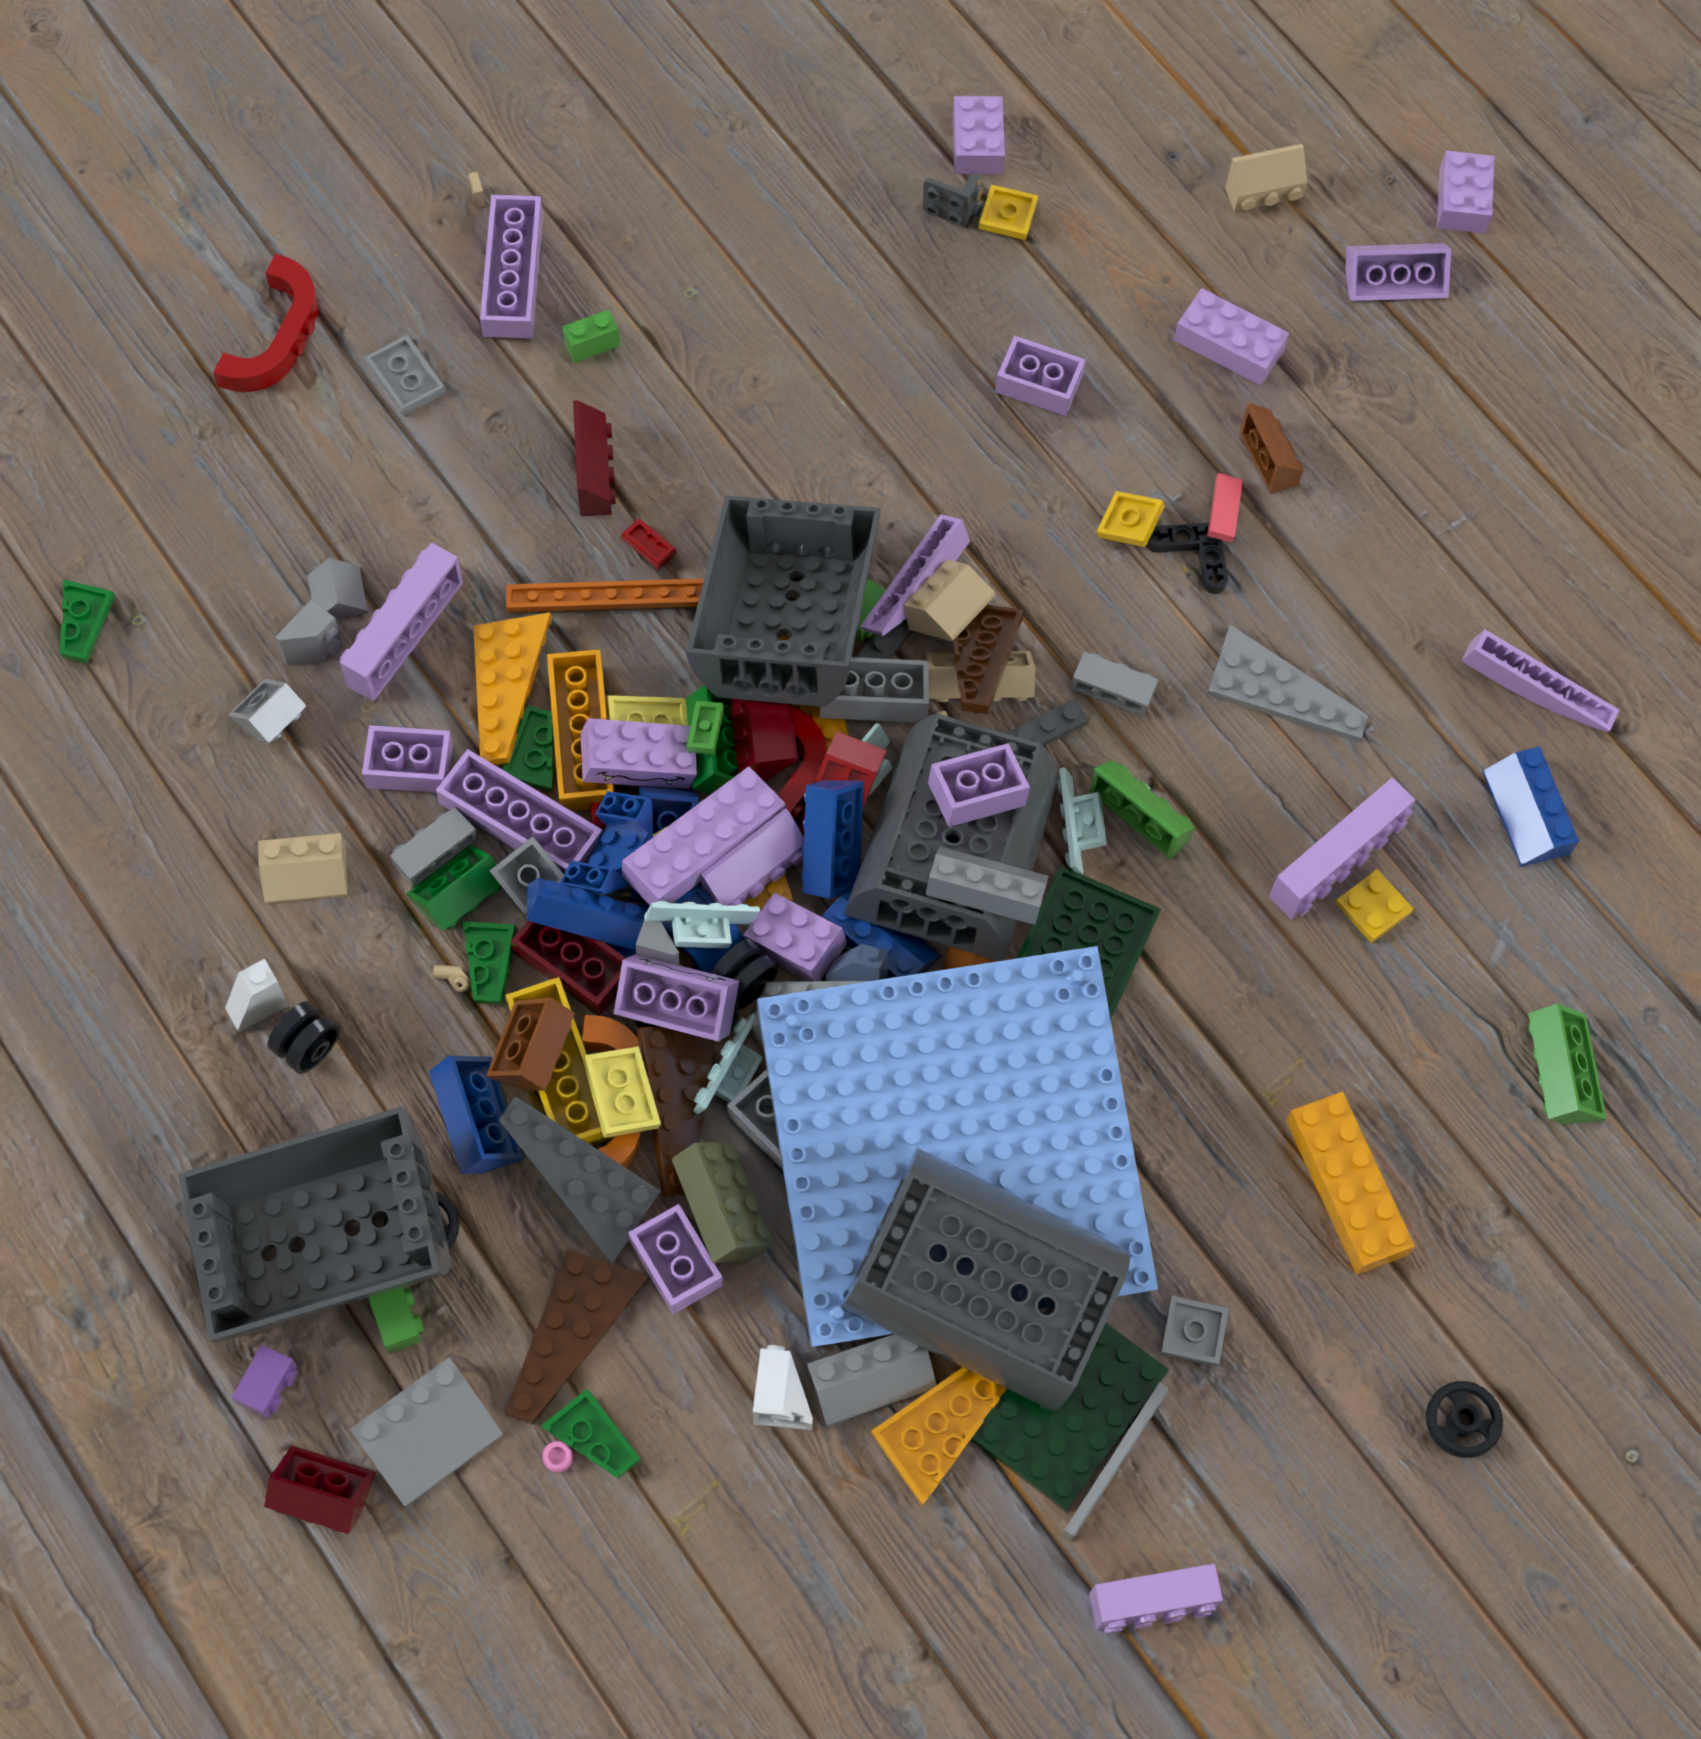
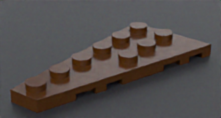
(982, 655)
(676, 1072)
(575, 1319)

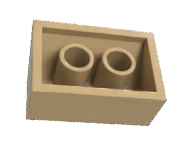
(1267, 178)
(947, 601)
(303, 868)

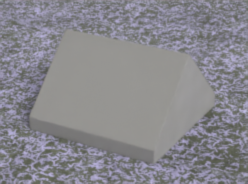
(338, 588)
(522, 867)
(656, 943)

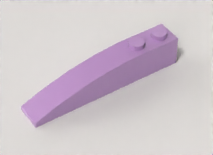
(942, 542)
(1537, 681)

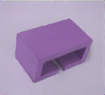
(264, 1381)

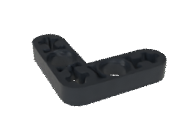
(1202, 545)

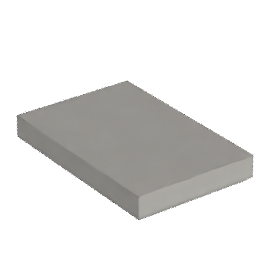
(405, 375)

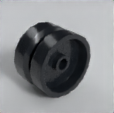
(748, 967)
(303, 1037)

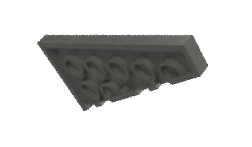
(592, 1185)

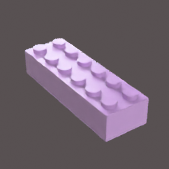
(511, 266)
(401, 621)
(516, 811)
(1341, 849)
(679, 854)

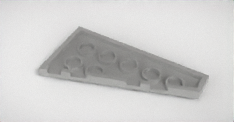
(1266, 683)

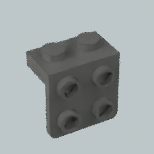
(951, 203)

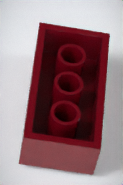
(584, 965)

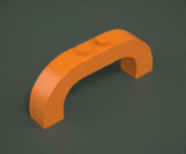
(605, 1035)

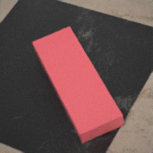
(1225, 507)

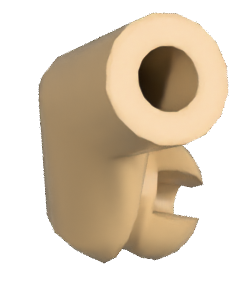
(454, 974)

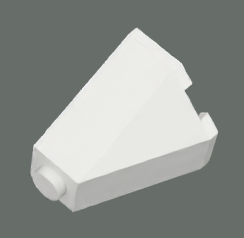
(254, 996)
(779, 1393)

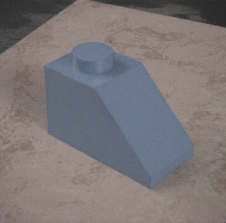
(860, 964)

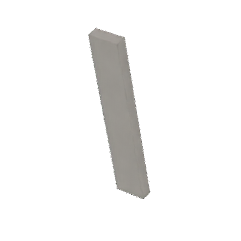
(1115, 1462)

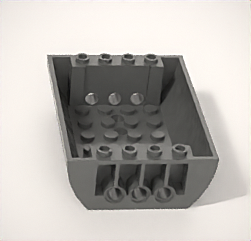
(746, 605)
(912, 828)
(313, 1193)
(973, 1314)

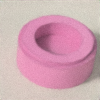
(557, 1457)

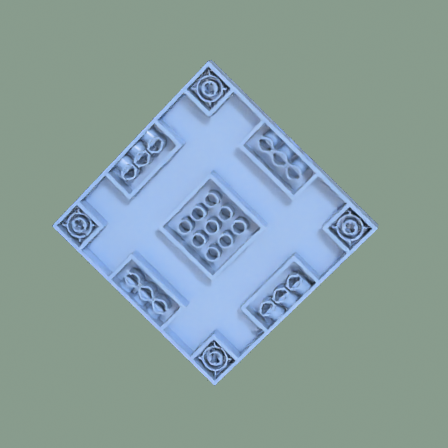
(973, 1063)

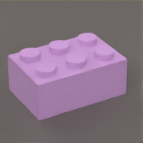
(978, 135)
(1465, 192)
(1040, 375)
(406, 758)
(978, 785)
(796, 938)
(675, 1259)

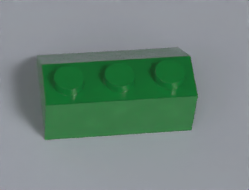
(456, 888)

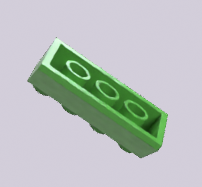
(1141, 808)
(1566, 1065)

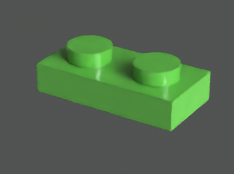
(705, 727)

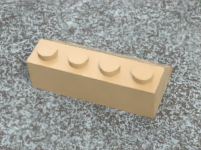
(1016, 681)

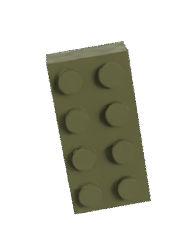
(722, 1202)

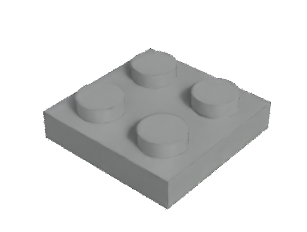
(1194, 1331)

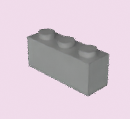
(1114, 683)
(433, 846)

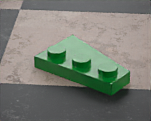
(83, 618)
(533, 750)
(489, 959)
(593, 1433)

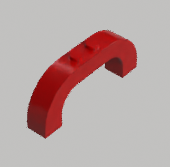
(274, 364)
(812, 750)

